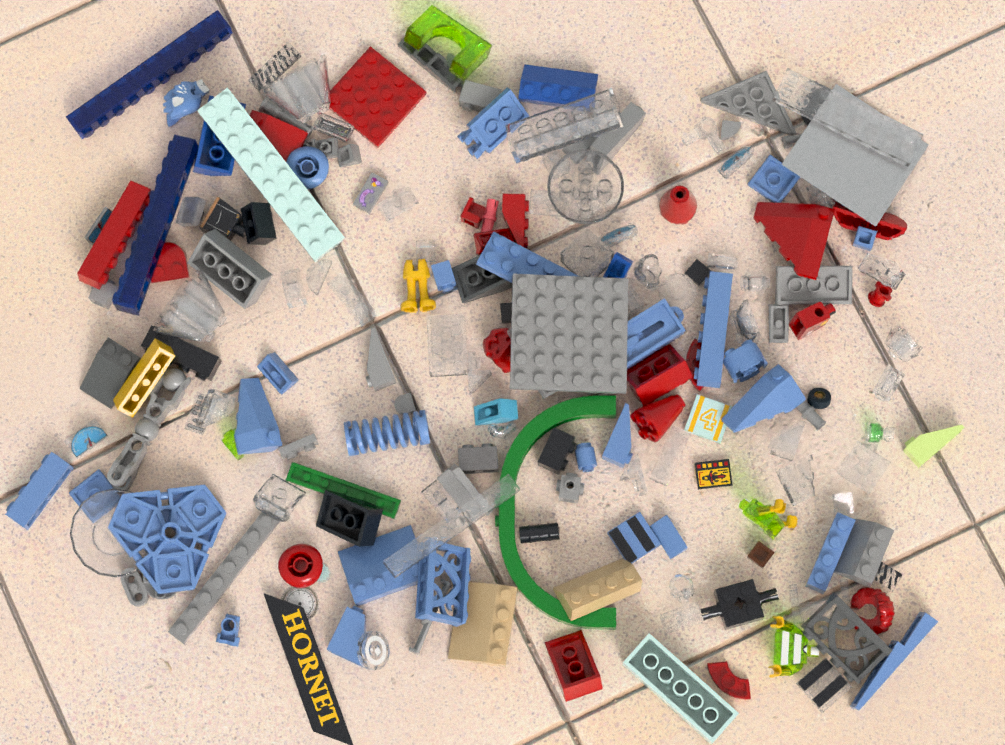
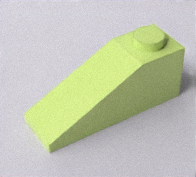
(928, 444)

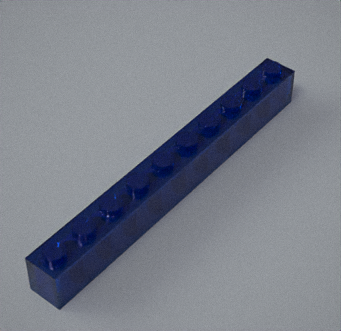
(149, 75)
(155, 225)

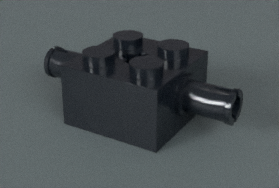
(745, 593)

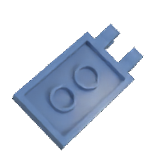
(489, 126)

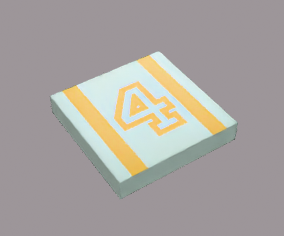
(706, 419)

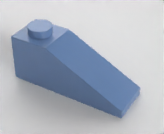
(619, 444)

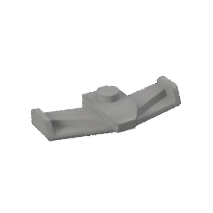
(427, 623)

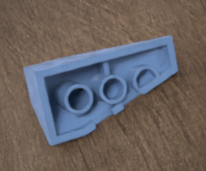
(769, 396)
(256, 424)

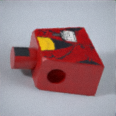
(811, 319)

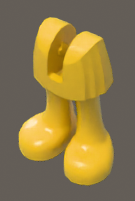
(411, 276)

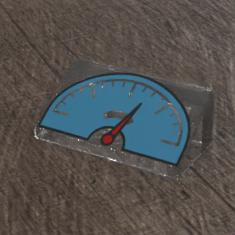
(735, 161)
(619, 235)
(85, 438)

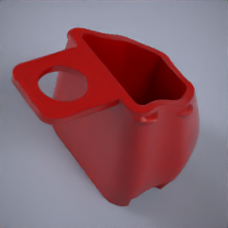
(498, 347)

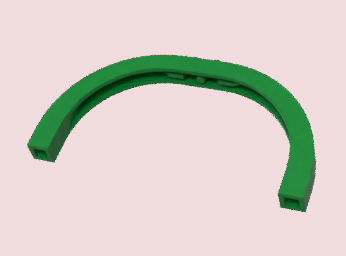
(561, 413)

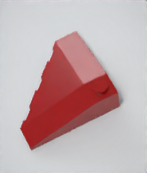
(799, 231)

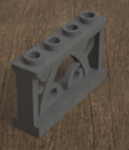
(872, 643)

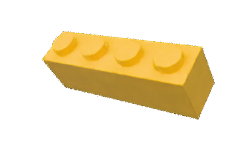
(144, 377)

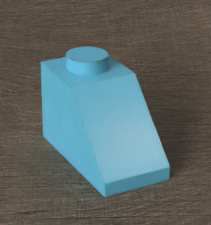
(496, 412)

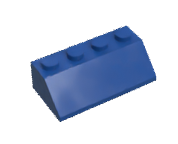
(554, 85)
(211, 154)

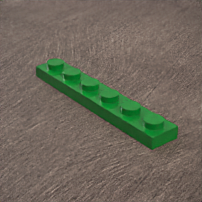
(320, 482)

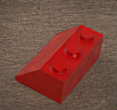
(658, 374)

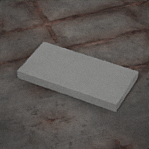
(831, 286)

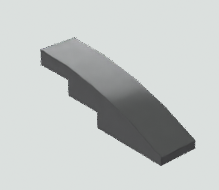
(433, 63)

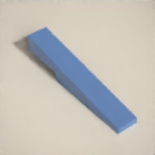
(900, 650)

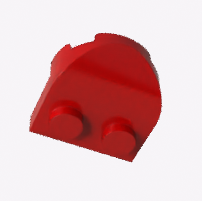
(171, 264)

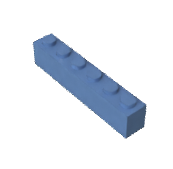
(714, 329)

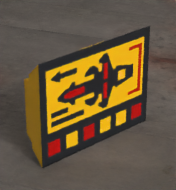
(713, 474)

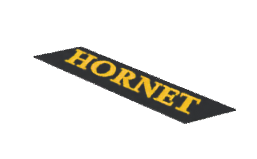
(308, 669)

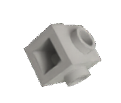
(567, 494)

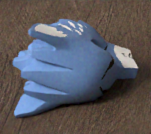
(184, 100)

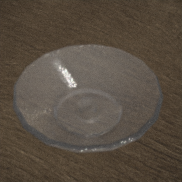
(93, 540)

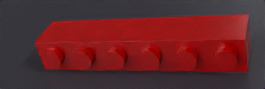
(115, 235)

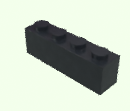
(187, 356)

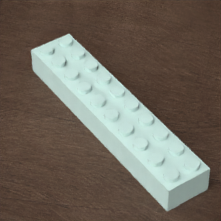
(271, 174)

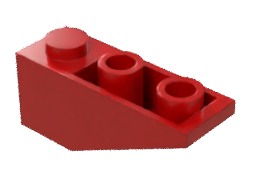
(513, 213)

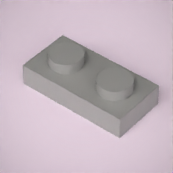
(291, 450)

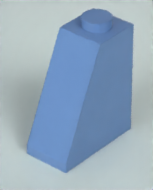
(347, 635)

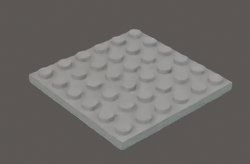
(569, 333)

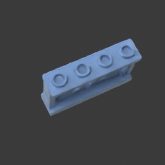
(457, 596)

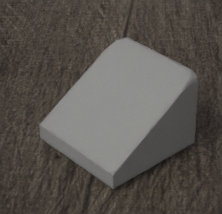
(349, 155)

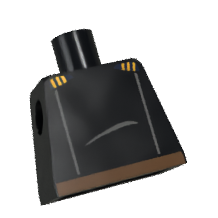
(223, 219)

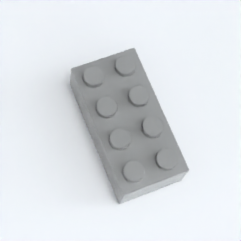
(230, 268)

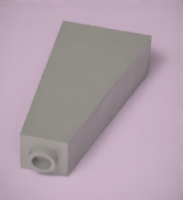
(613, 141)

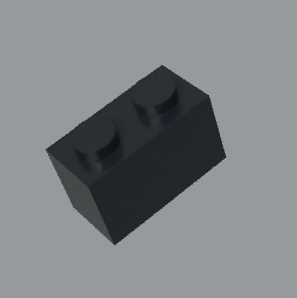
(258, 223)
(556, 451)

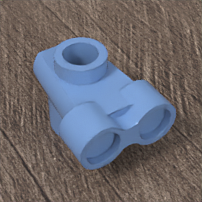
(229, 635)

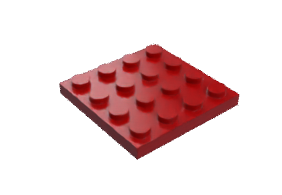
(374, 97)

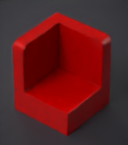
(472, 213)

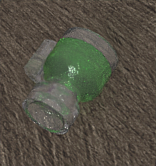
(875, 432)

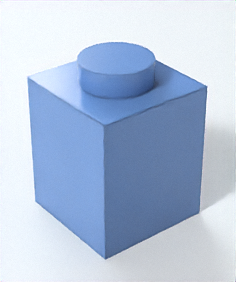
(443, 276)

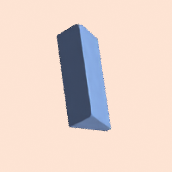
(277, 372)
(668, 537)

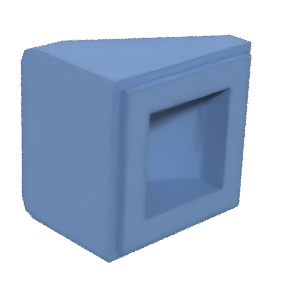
(864, 238)

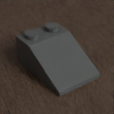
(476, 282)
(109, 372)

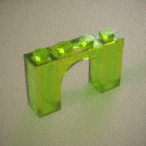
(438, 24)

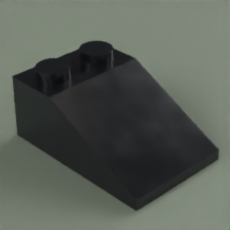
(349, 518)

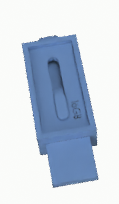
(652, 331)

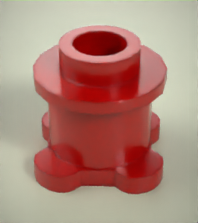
(880, 294)

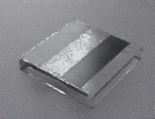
(824, 685)

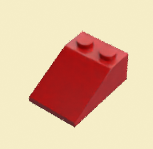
(281, 134)
(573, 665)

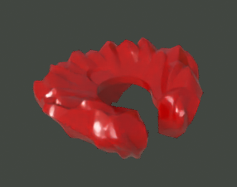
(881, 601)

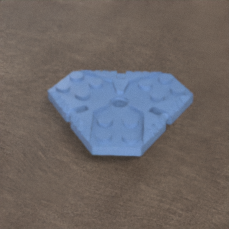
(171, 562)

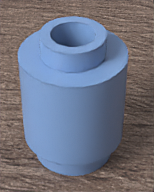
(585, 457)

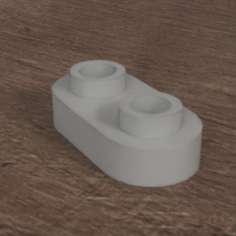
(134, 588)

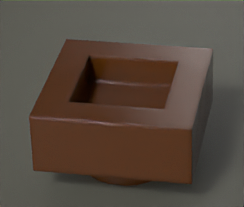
(760, 554)

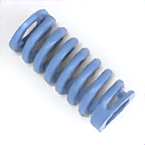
(354, 438)

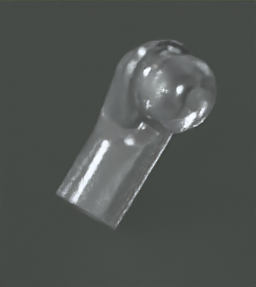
(502, 432)

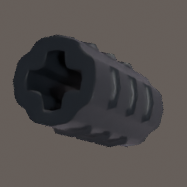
(539, 533)

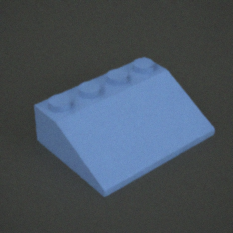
(369, 576)

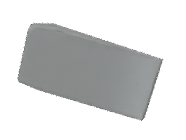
(778, 323)

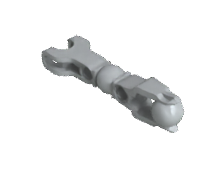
(147, 429)

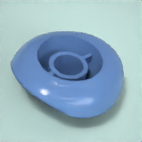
(309, 165)

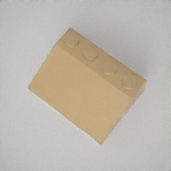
(488, 626)

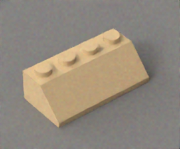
(598, 588)

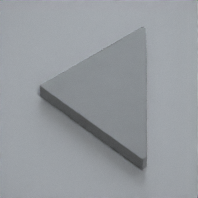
(753, 101)

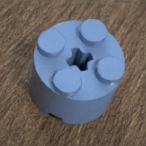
(744, 361)

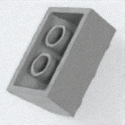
(864, 551)

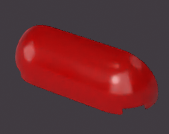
(887, 228)

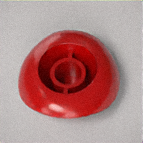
(300, 565)

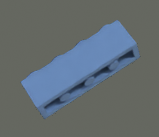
(39, 490)
(830, 553)

